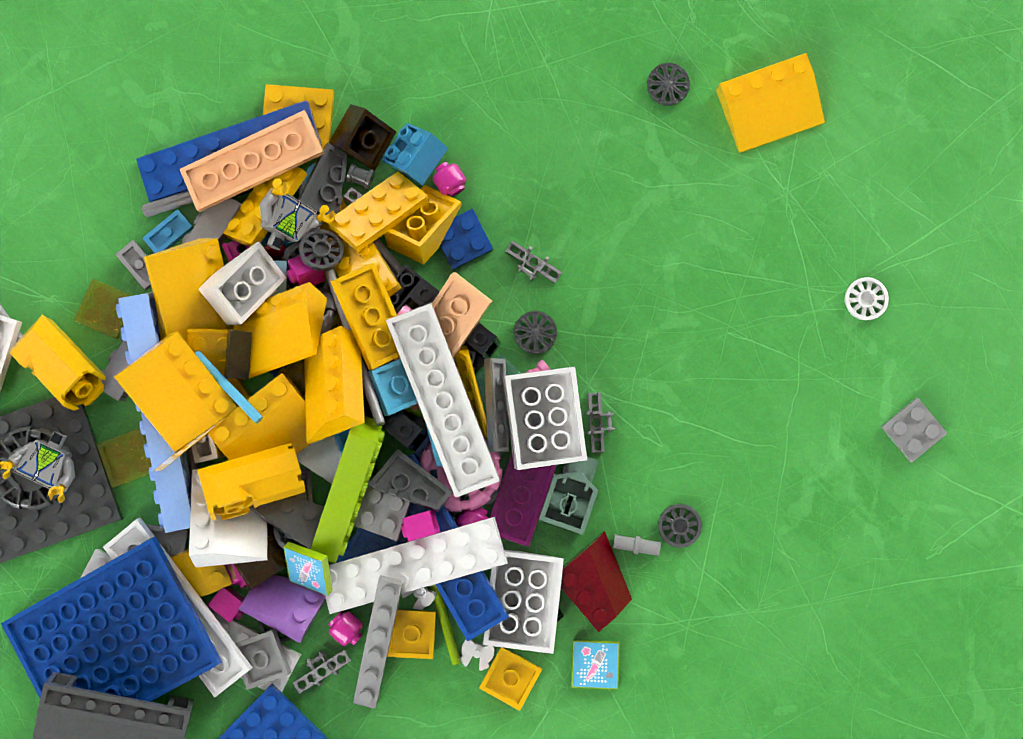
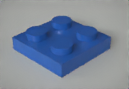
(465, 240)

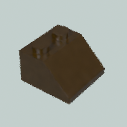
(362, 136)
(259, 571)

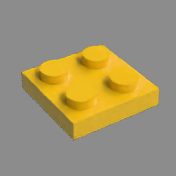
(413, 634)
(510, 678)

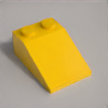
(424, 229)

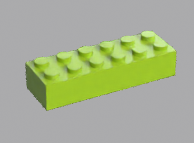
(348, 489)

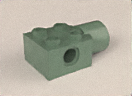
(571, 496)

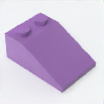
(284, 606)

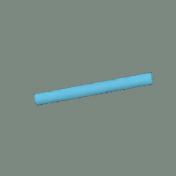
(230, 389)

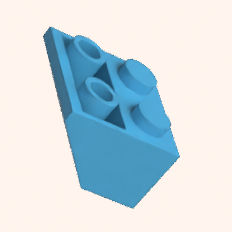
(414, 153)

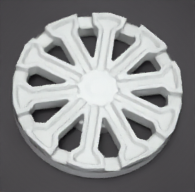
(866, 298)

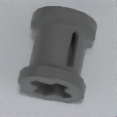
(360, 176)

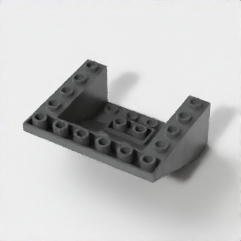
(90, 714)

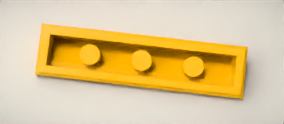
(469, 381)

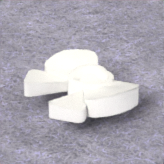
(424, 596)
(477, 650)

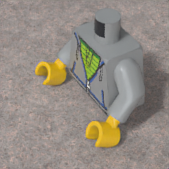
(288, 217)
(44, 464)

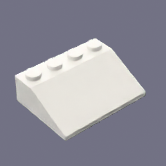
(544, 418)
(221, 540)
(531, 595)

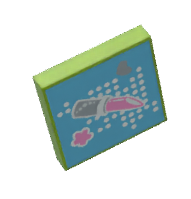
(308, 568)
(595, 664)

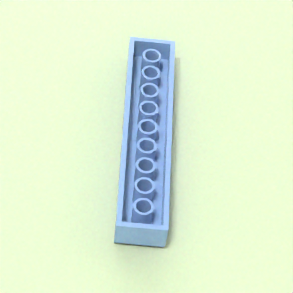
(174, 481)

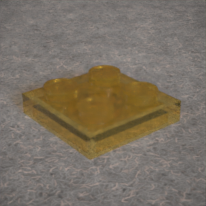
(99, 309)
(125, 458)

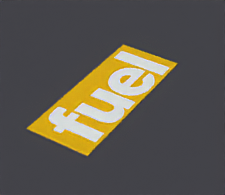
(173, 457)

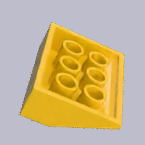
(771, 103)
(175, 283)
(285, 328)
(333, 386)
(175, 391)
(282, 422)

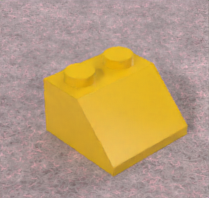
(203, 579)

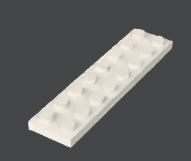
(443, 400)
(417, 563)
(233, 661)

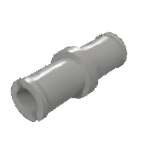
(636, 545)

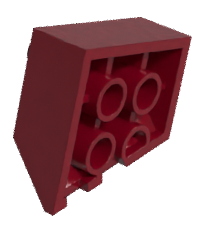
(596, 583)

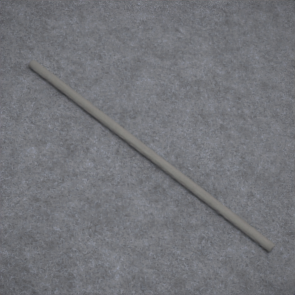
(367, 384)

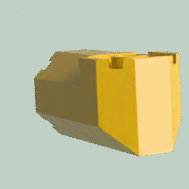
(59, 364)
(251, 481)

